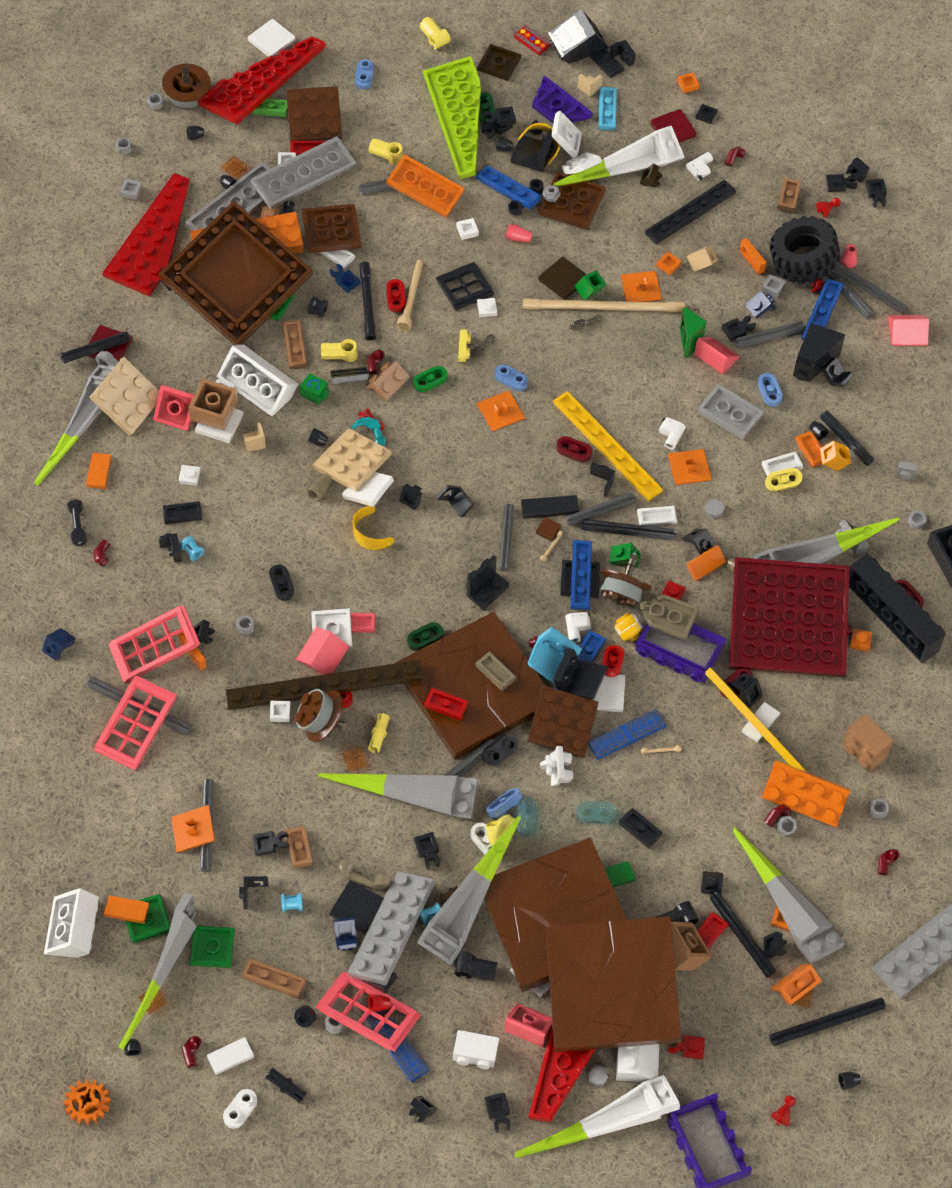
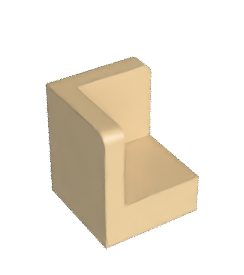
(589, 84)
(702, 258)
(255, 440)

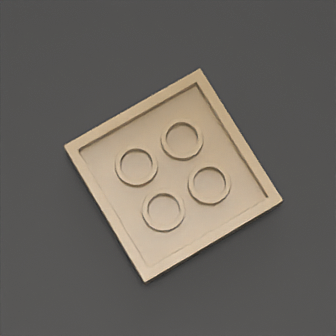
(126, 396)
(352, 459)

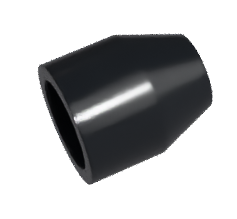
(194, 132)
(504, 144)
(226, 181)
(817, 429)
(318, 437)
(850, 1080)

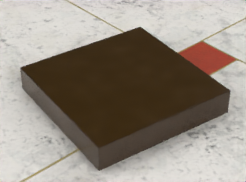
(499, 62)
(562, 277)

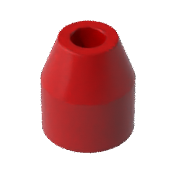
(379, 1002)

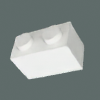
(475, 1049)

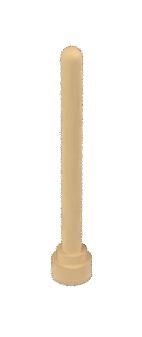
(404, 322)

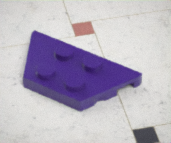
(553, 99)

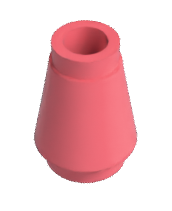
(517, 233)
(849, 256)

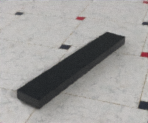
(690, 212)

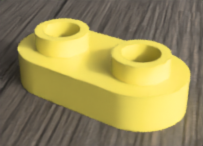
(465, 338)
(782, 479)

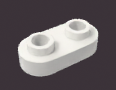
(482, 842)
(241, 1108)

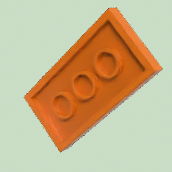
(425, 186)
(806, 793)

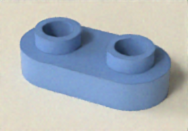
(364, 74)
(510, 377)
(771, 390)
(504, 802)

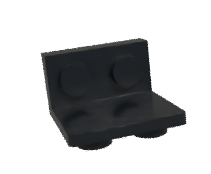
(533, 152)
(485, 584)
(579, 676)

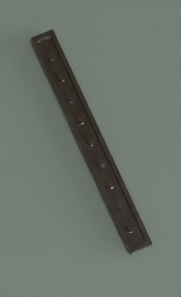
(340, 682)

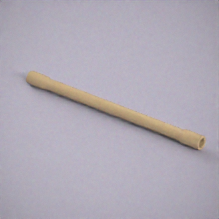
(673, 307)

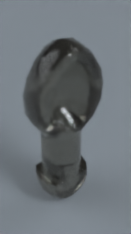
(582, 323)
(478, 349)

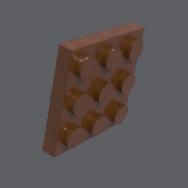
(314, 113)
(575, 204)
(331, 228)
(562, 721)

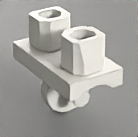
(555, 765)

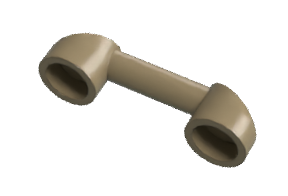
(381, 882)

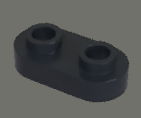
(281, 583)
(501, 749)

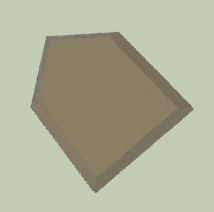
(670, 615)

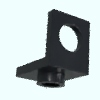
(605, 473)
(457, 498)
(702, 539)
(248, 881)

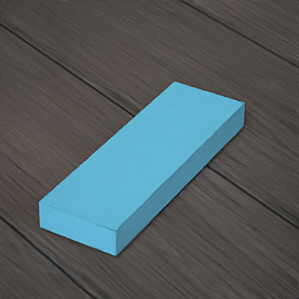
(607, 108)

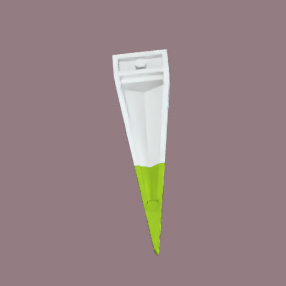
(658, 148)
(636, 1107)

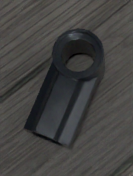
(682, 913)
(470, 966)

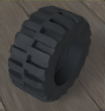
(800, 233)

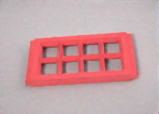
(186, 627)
(152, 690)
(401, 1030)

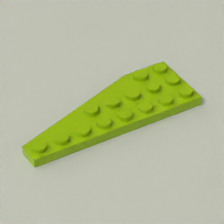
(456, 99)

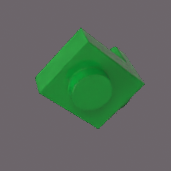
(621, 553)

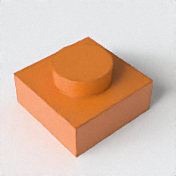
(688, 82)
(669, 263)
(861, 640)

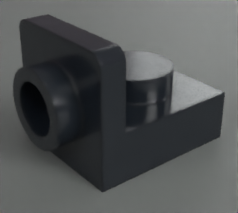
(624, 50)
(835, 373)
(171, 541)
(749, 689)

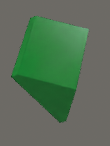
(691, 329)

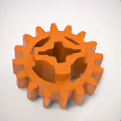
(83, 1093)

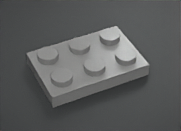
(730, 411)

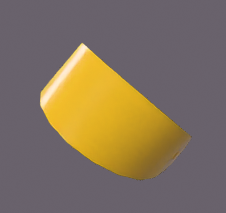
(542, 126)
(368, 543)

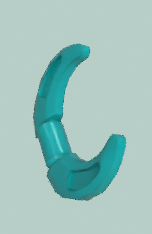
(373, 425)

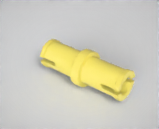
(378, 733)

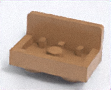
(388, 380)

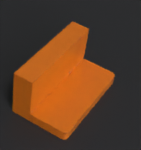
(797, 983)

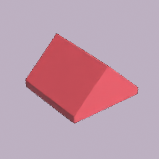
(909, 330)
(715, 353)
(173, 407)
(322, 652)
(528, 1024)

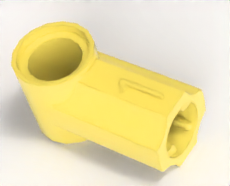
(437, 36)
(389, 151)
(345, 350)
(497, 828)

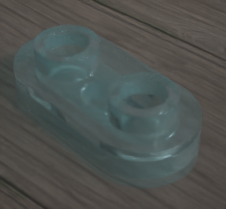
(528, 812)
(596, 812)

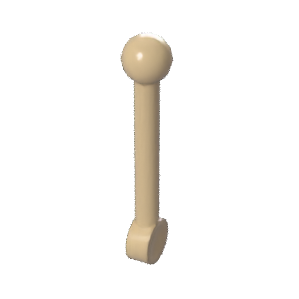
(543, 558)
(677, 748)

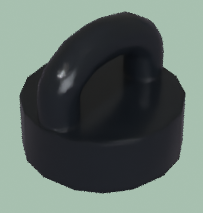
(305, 1016)

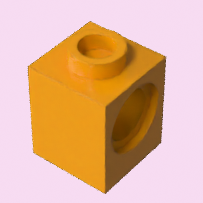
(835, 456)

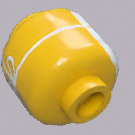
(628, 627)

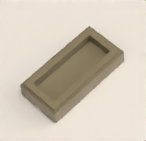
(495, 671)

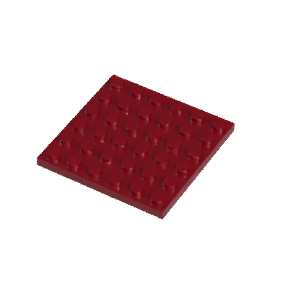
(789, 617)

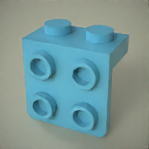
(549, 652)

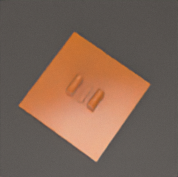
(641, 287)
(500, 410)
(689, 467)
(193, 829)

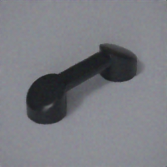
(515, 207)
(78, 534)

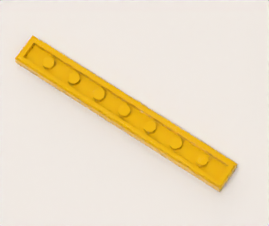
(608, 446)
(753, 719)

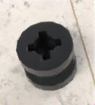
(318, 307)

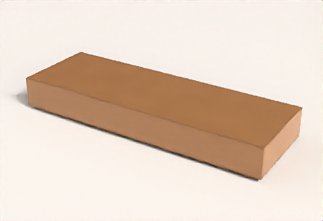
(294, 344)
(273, 978)

